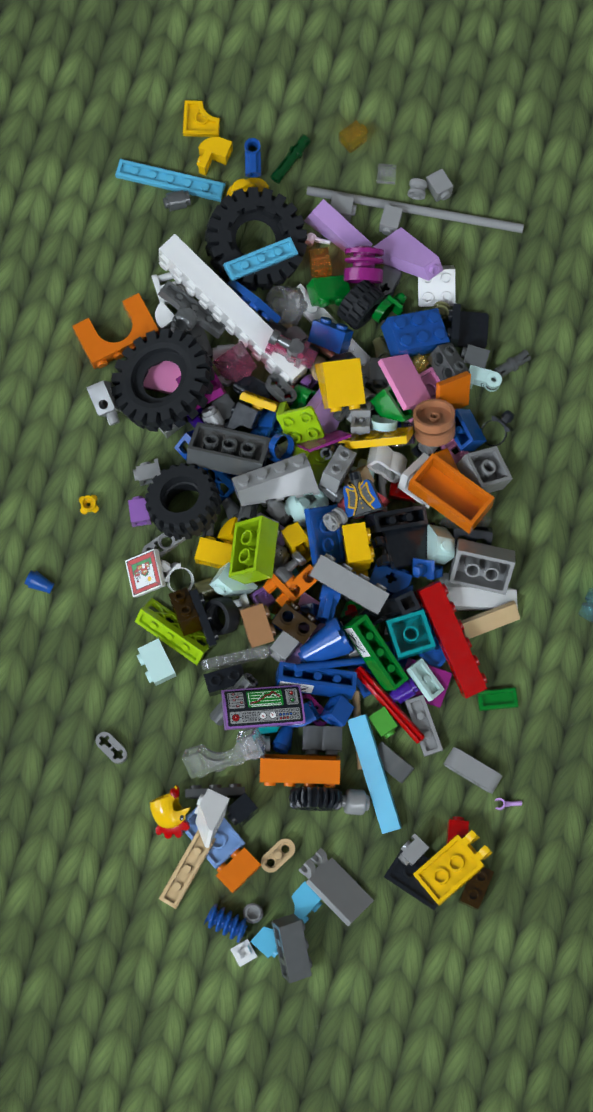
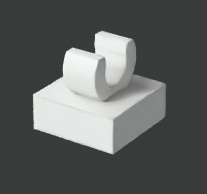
(243, 953)

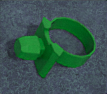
(387, 305)

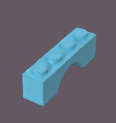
(305, 901)

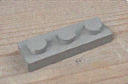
(422, 719)

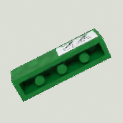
(375, 652)

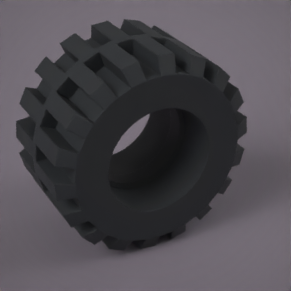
(360, 304)

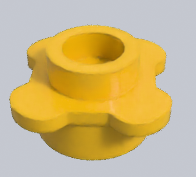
(84, 500)

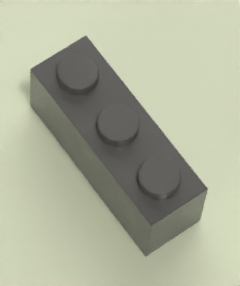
(292, 948)

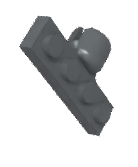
(189, 311)

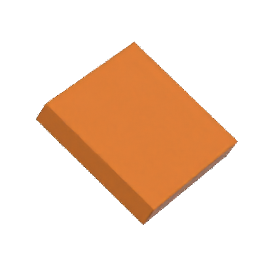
(455, 390)

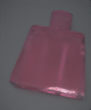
(235, 363)

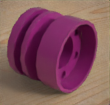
(363, 264)

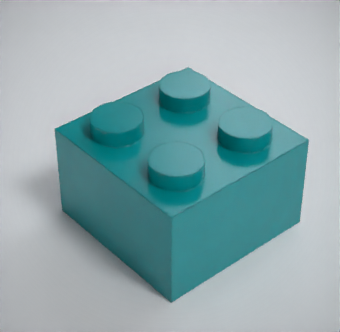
(410, 635)

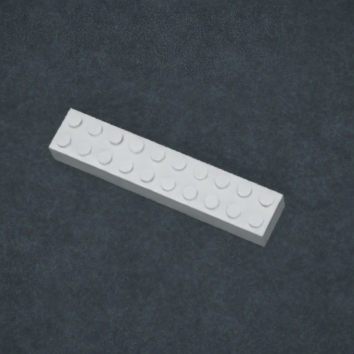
(225, 306)

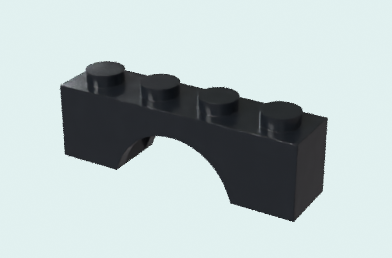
(396, 604)

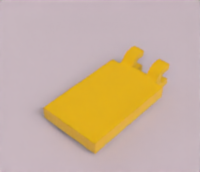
(377, 438)
(452, 867)

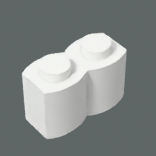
(387, 463)

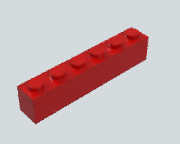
(451, 639)

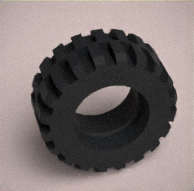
(170, 484)

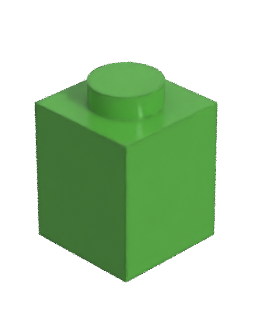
(383, 723)

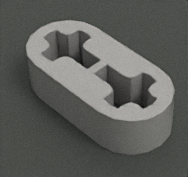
(108, 751)

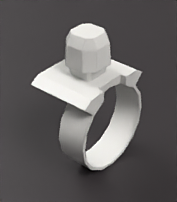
(169, 568)

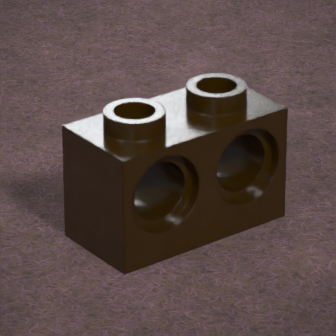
(185, 611)
(292, 626)
(476, 888)

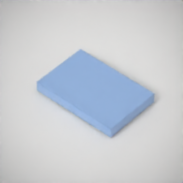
(226, 840)

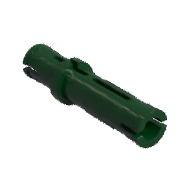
(294, 153)

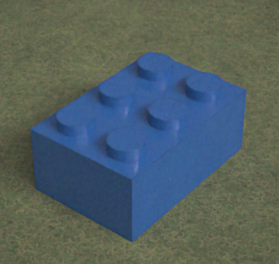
(414, 333)

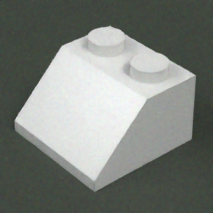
(210, 814)

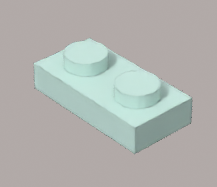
(425, 679)

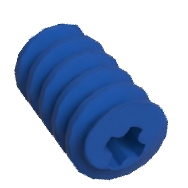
(226, 922)

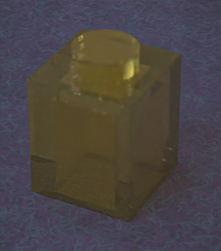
(353, 136)

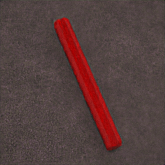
(389, 704)

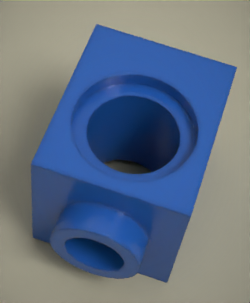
(337, 711)

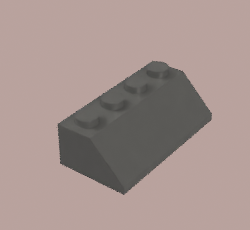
(227, 449)

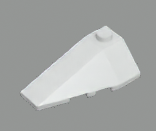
(475, 599)

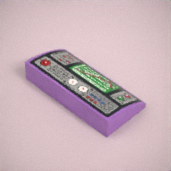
(262, 707)

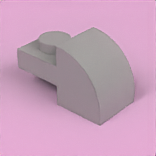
(361, 419)

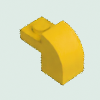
(211, 150)

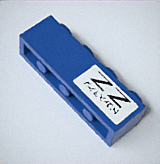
(318, 682)

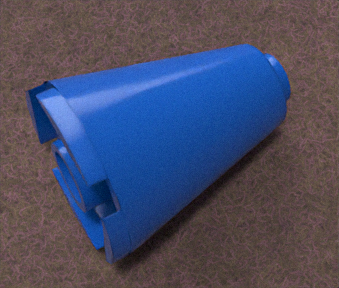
(326, 644)

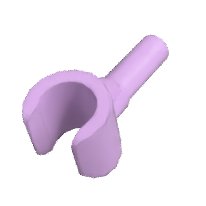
(508, 803)

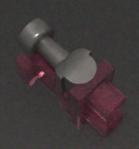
(292, 350)

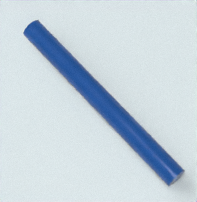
(328, 664)

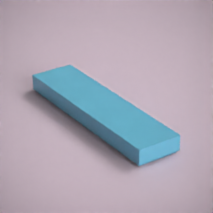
(260, 259)

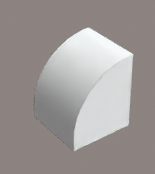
(163, 316)

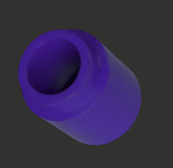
(405, 691)

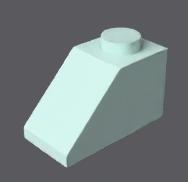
(440, 544)
(229, 587)

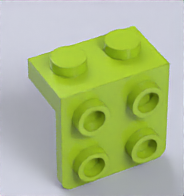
(299, 423)

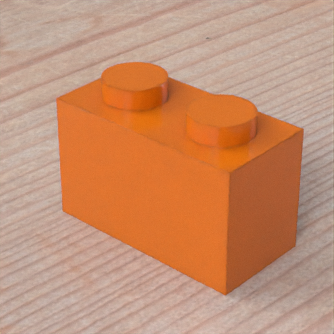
(238, 869)

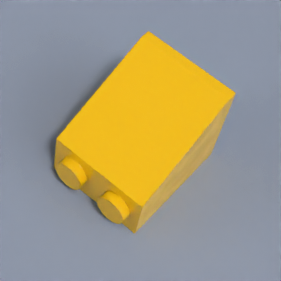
(341, 384)

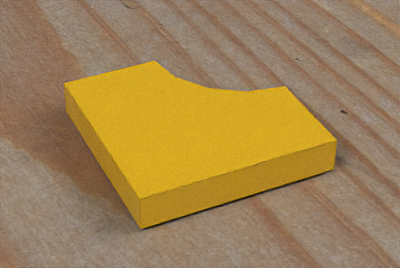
(198, 122)

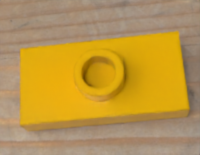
(258, 401)

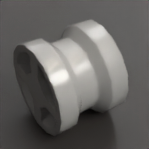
(417, 189)
(335, 519)

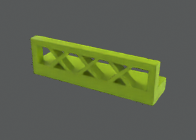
(171, 632)

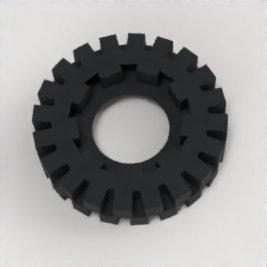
(262, 207)
(194, 382)

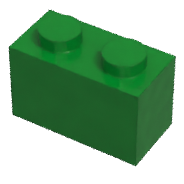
(327, 290)

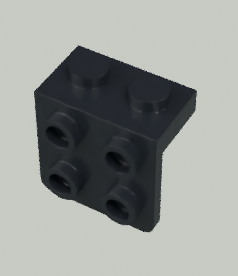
(467, 327)

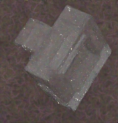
(386, 174)

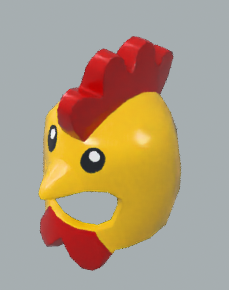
(169, 814)

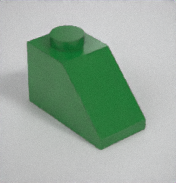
(388, 406)

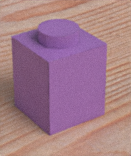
(138, 514)

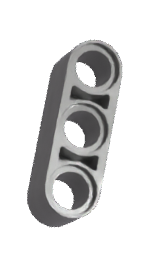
(472, 770)

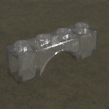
(201, 760)

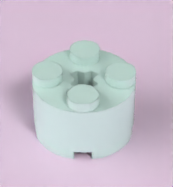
(296, 506)

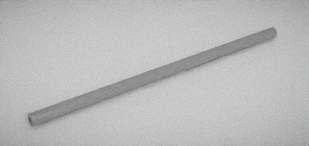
(421, 210)

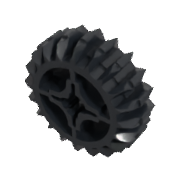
(315, 799)

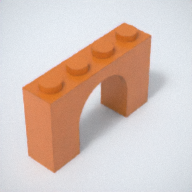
(100, 351)

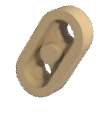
(277, 855)

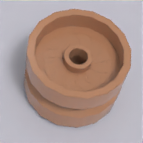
(434, 422)

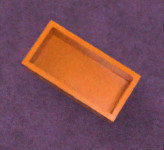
(451, 493)
(300, 769)

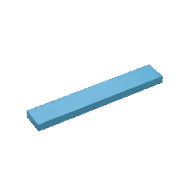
(170, 180)
(374, 774)

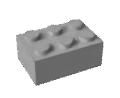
(482, 566)

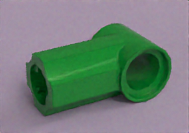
(303, 396)

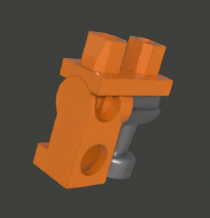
(287, 583)

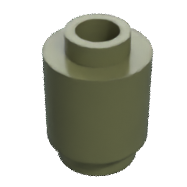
(204, 587)

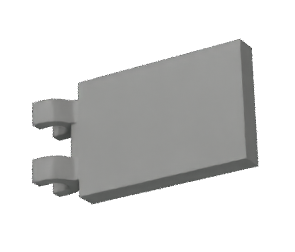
(335, 887)

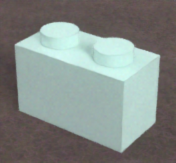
(156, 662)

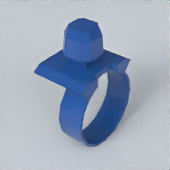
(272, 444)
(426, 568)

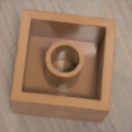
(257, 625)

